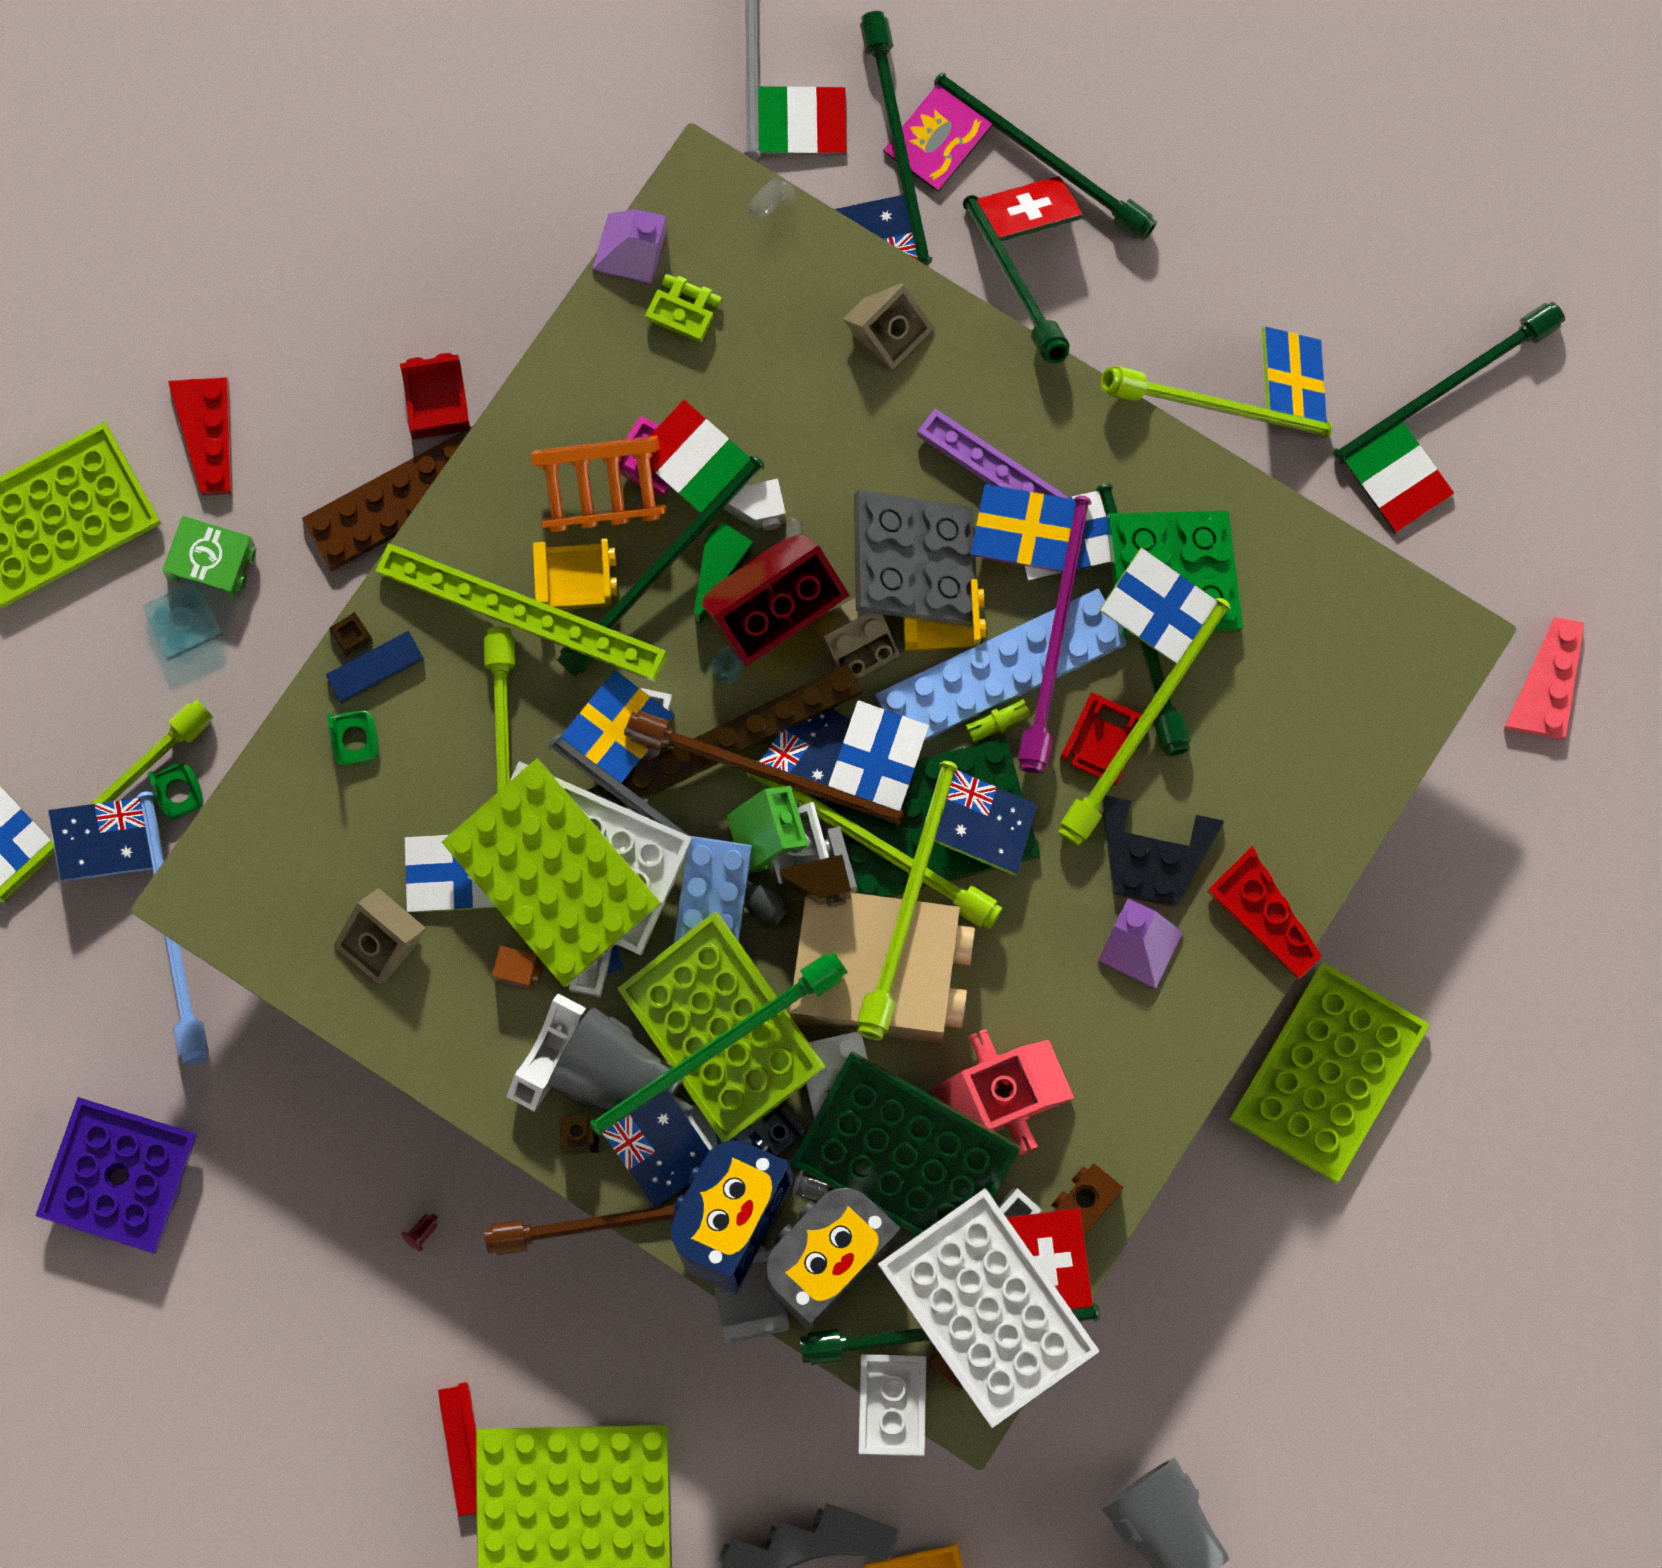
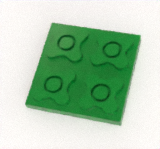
(1189, 543)

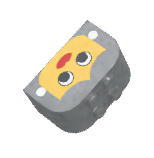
(827, 1253)

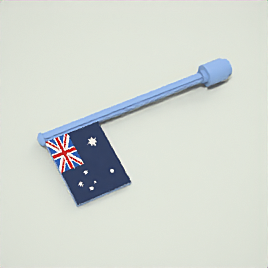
(119, 840)

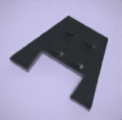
(1149, 866)

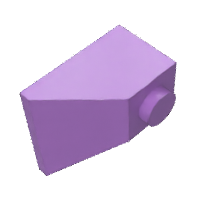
(631, 245)
(1140, 944)

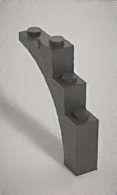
(836, 1534)

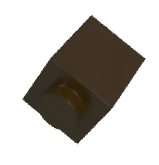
(820, 880)

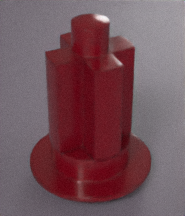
(420, 1232)

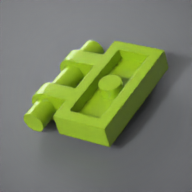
(679, 315)

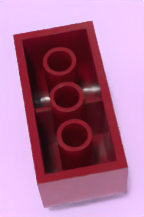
(773, 597)

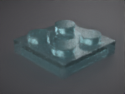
(182, 620)

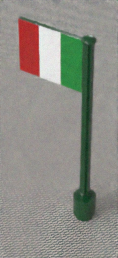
(1393, 463)
(706, 473)

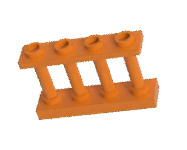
(611, 455)

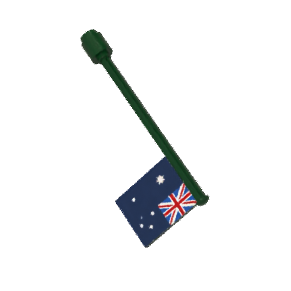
(896, 217)

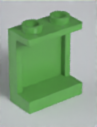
(769, 824)

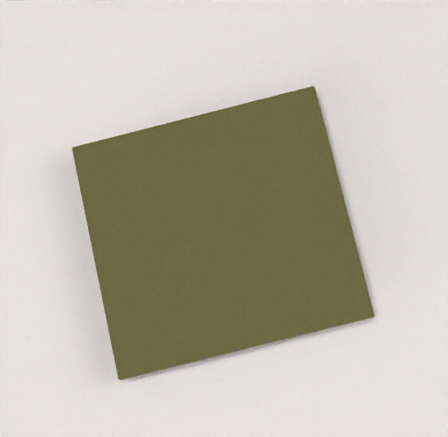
(1296, 724)

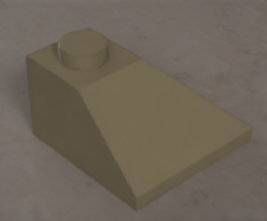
(889, 324)

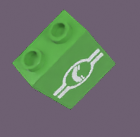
(210, 556)

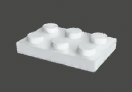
(892, 1405)

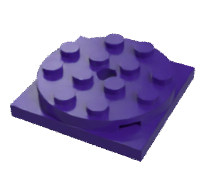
(95, 1146)

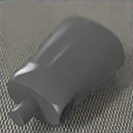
(607, 1064)
(1165, 1521)

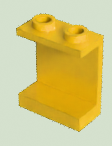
(938, 636)

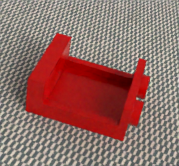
(435, 396)

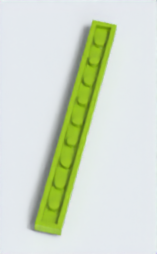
(522, 612)

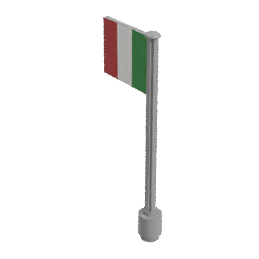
(790, 118)

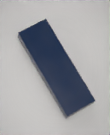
(374, 667)

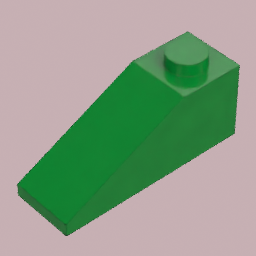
(723, 555)

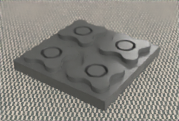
(913, 558)

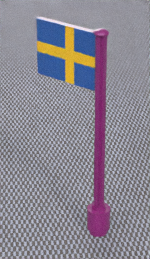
(1044, 535)

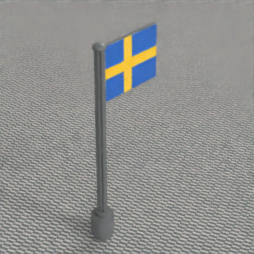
(603, 753)

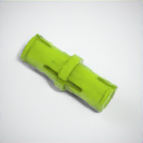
(998, 721)

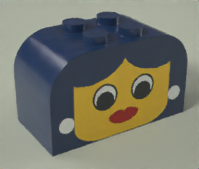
(729, 1211)

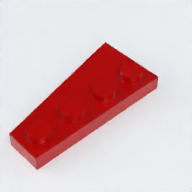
(205, 423)
(1260, 908)

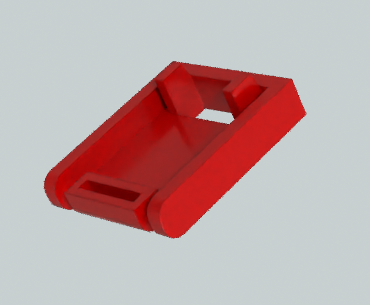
(1096, 740)

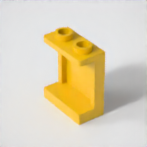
(574, 575)

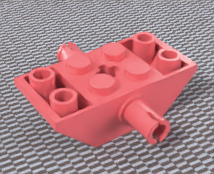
(1030, 1074)

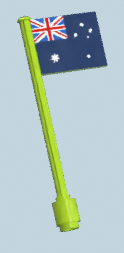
(812, 753)
(967, 819)

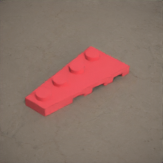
(1548, 689)

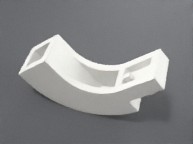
(532, 1078)

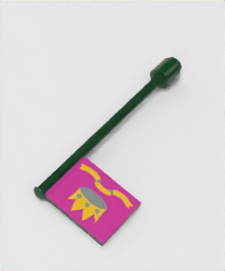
(953, 124)

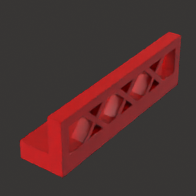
(461, 1444)

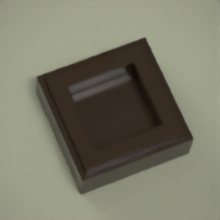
(350, 634)

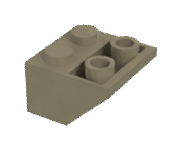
(856, 639)

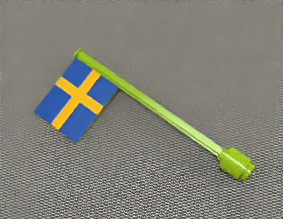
(1290, 378)

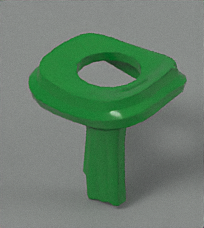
(342, 722)
(163, 778)

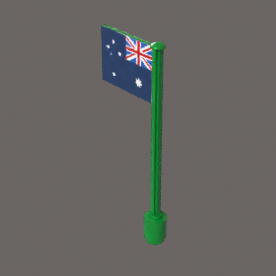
(651, 1128)

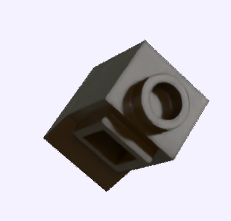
(577, 1135)

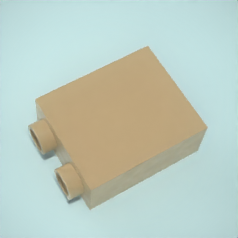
(860, 939)

